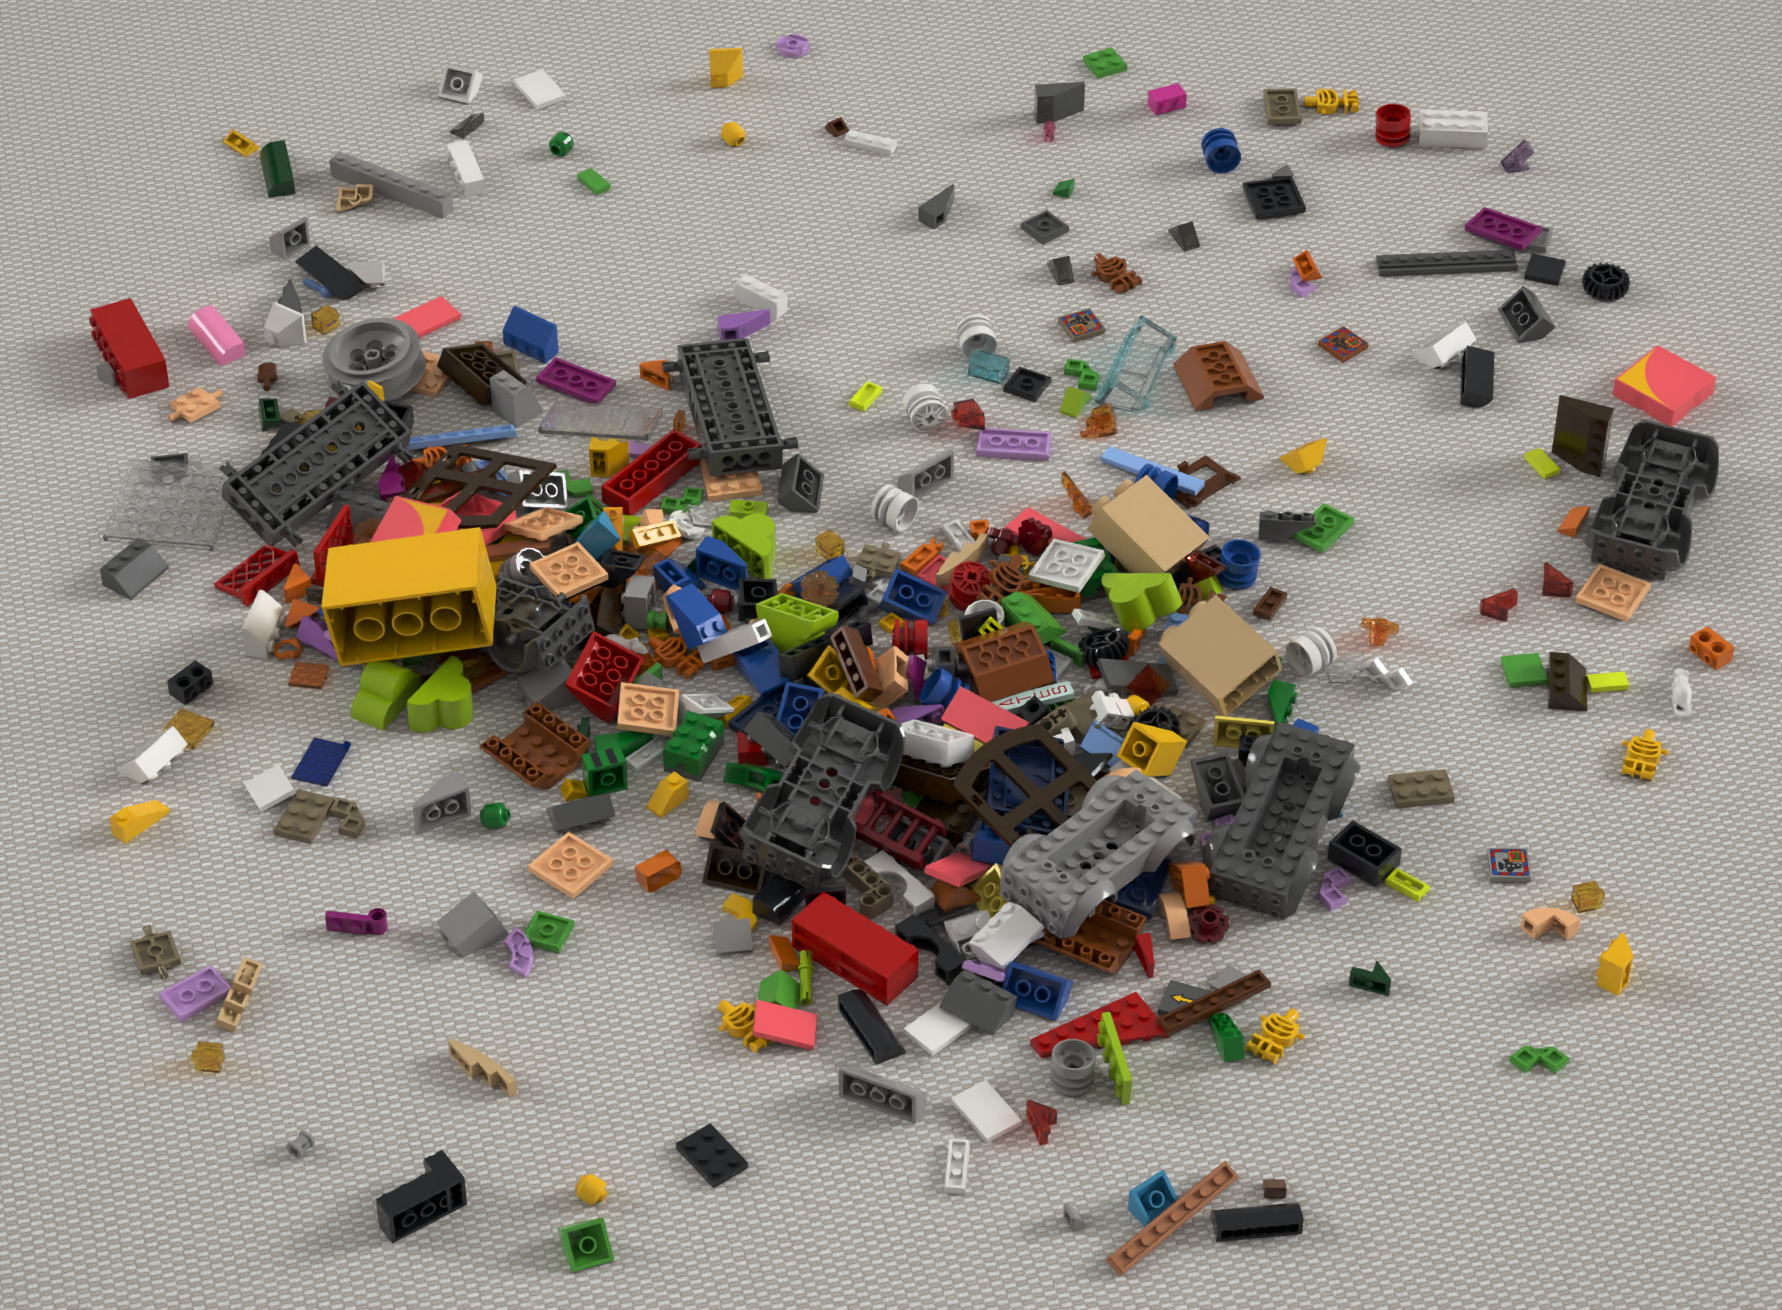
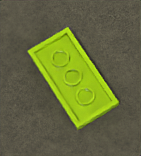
(1114, 1056)

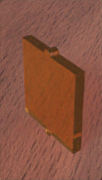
(308, 675)

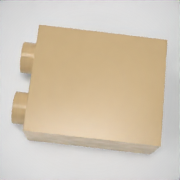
(1145, 528)
(1219, 655)

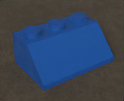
(531, 335)
(835, 567)
(1037, 990)

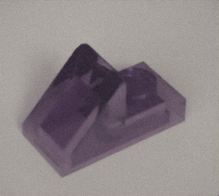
(1516, 159)

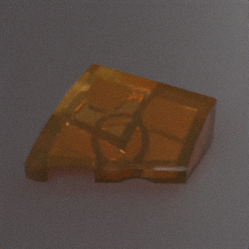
(1101, 422)
(1080, 502)
(653, 557)

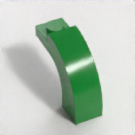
(751, 775)

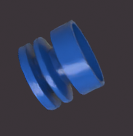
(1221, 150)
(1163, 479)
(1242, 564)
(940, 688)

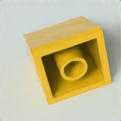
(1151, 749)

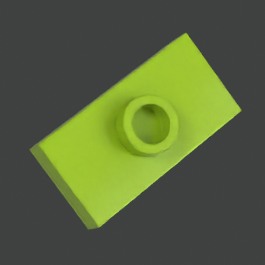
(742, 508)

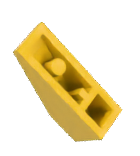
(135, 819)

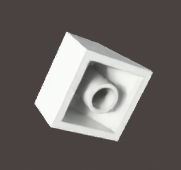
(459, 84)

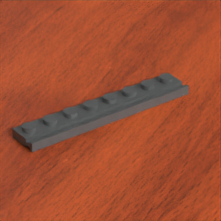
(1446, 263)

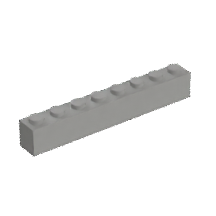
(391, 184)

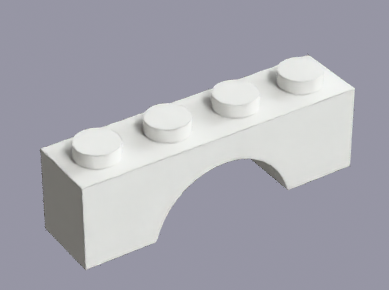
(916, 896)

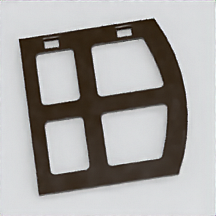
(484, 481)
(1038, 798)

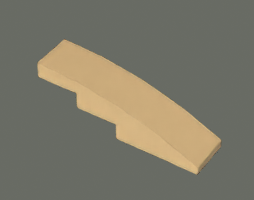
(969, 552)
(238, 994)
(479, 1064)

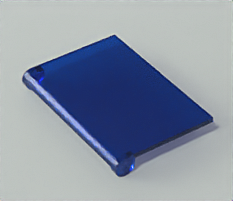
(321, 761)

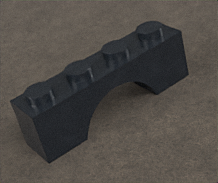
(918, 933)

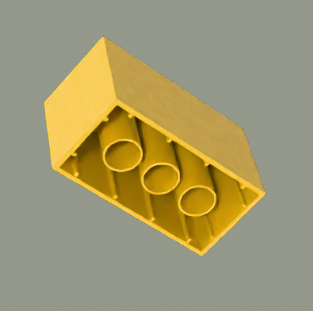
(409, 596)

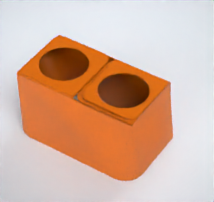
(658, 871)

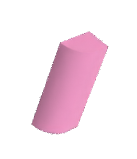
(216, 335)

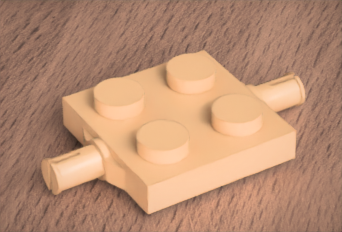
(195, 405)

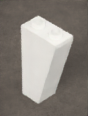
(735, 640)

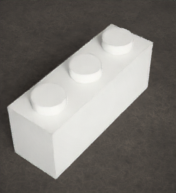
(761, 296)

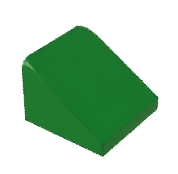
(1064, 188)

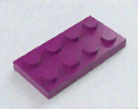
(1503, 228)
(575, 381)

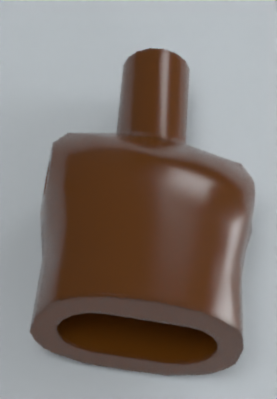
(266, 374)

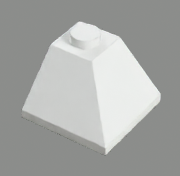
(369, 272)
(285, 326)
(703, 704)

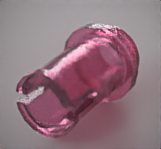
(1049, 129)

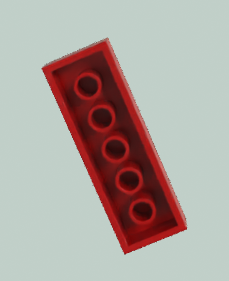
(650, 473)

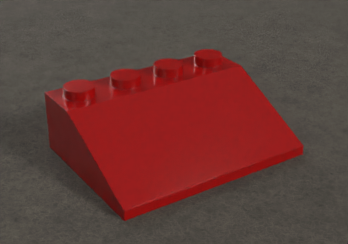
(599, 675)

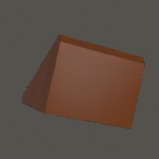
(952, 897)

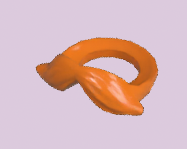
(288, 654)

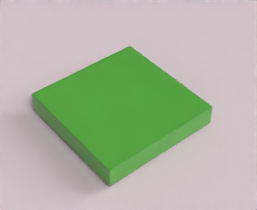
(1523, 670)
(549, 931)

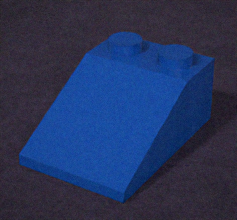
(719, 563)
(912, 598)
(695, 616)
(797, 704)

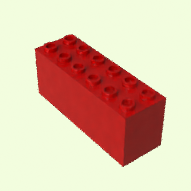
(129, 348)
(855, 948)

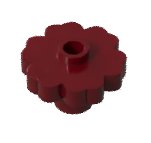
(1034, 536)
(1002, 540)
(1208, 924)

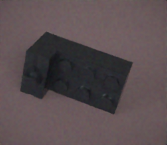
(422, 1199)

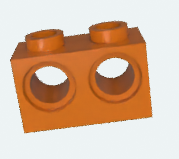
(1711, 648)

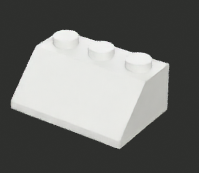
(1445, 346)
(263, 626)
(154, 756)
(1005, 935)

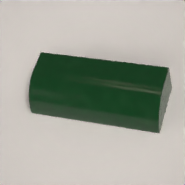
(277, 169)

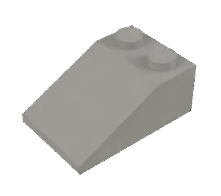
(442, 804)

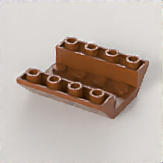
(1214, 372)
(1006, 661)
(540, 749)
(1102, 939)

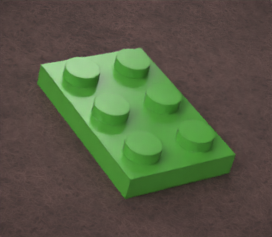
(1329, 527)

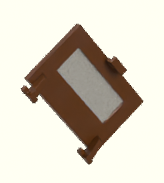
(1212, 473)

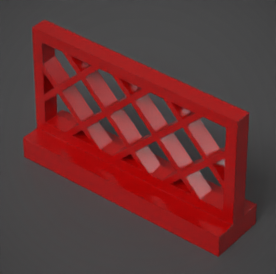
(338, 534)
(262, 580)

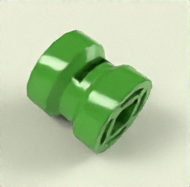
(657, 620)

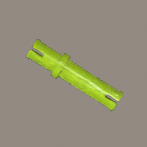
(805, 971)

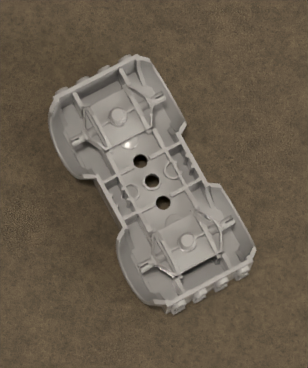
(1118, 810)

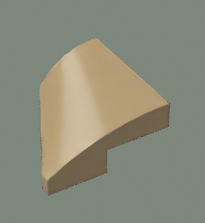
(353, 197)

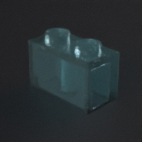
(988, 366)

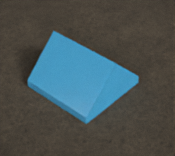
(598, 536)
(1151, 1198)

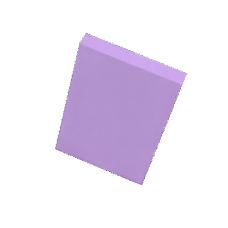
(195, 993)

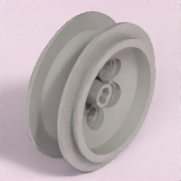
(376, 351)

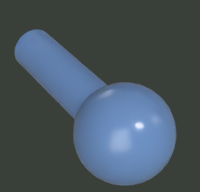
(324, 292)

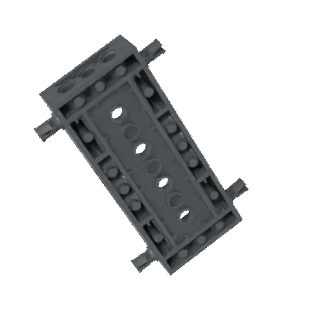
(704, 374)
(307, 493)

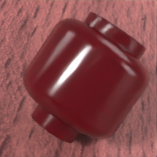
(721, 600)

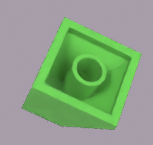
(585, 1244)

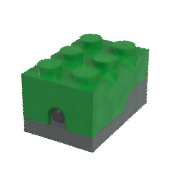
(1093, 588)
(693, 746)

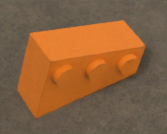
(1052, 598)
(1191, 880)

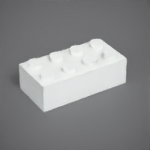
(1453, 128)
(936, 743)

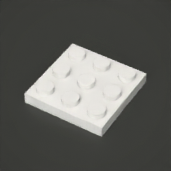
(1066, 565)

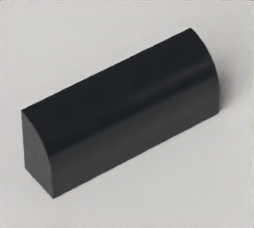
(329, 273)
(1476, 377)
(848, 602)
(778, 899)
(869, 1026)
(1257, 1222)

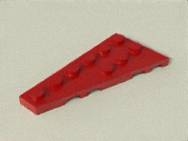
(1130, 1016)

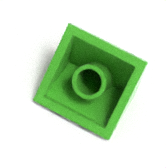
(780, 990)

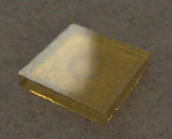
(190, 727)

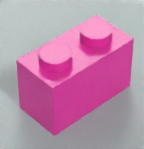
(1167, 99)

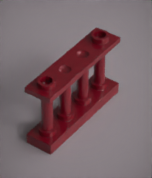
(898, 849)

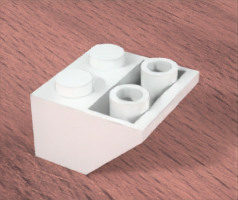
(962, 930)

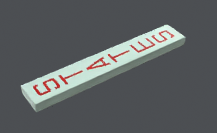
(1047, 694)

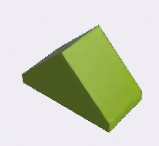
(1074, 401)
(1206, 585)

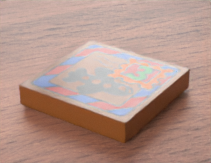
(1343, 344)

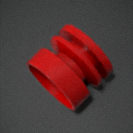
(1393, 125)
(967, 583)
(911, 639)

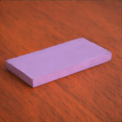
(1014, 444)

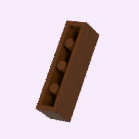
(856, 664)

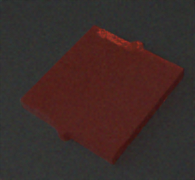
(1148, 684)

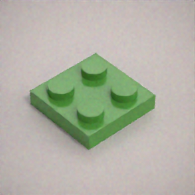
(1105, 62)

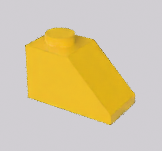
(668, 794)

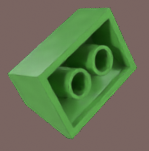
(1024, 607)

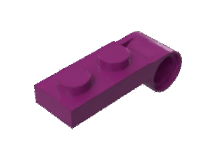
(373, 923)

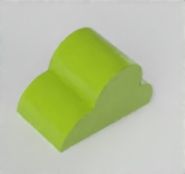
(751, 539)
(1141, 597)
(794, 620)
(383, 693)
(442, 700)

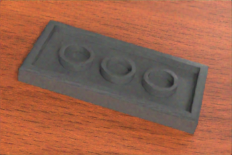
(1120, 673)

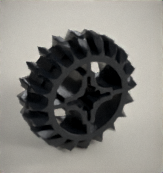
(1606, 281)
(1104, 644)
(1156, 717)

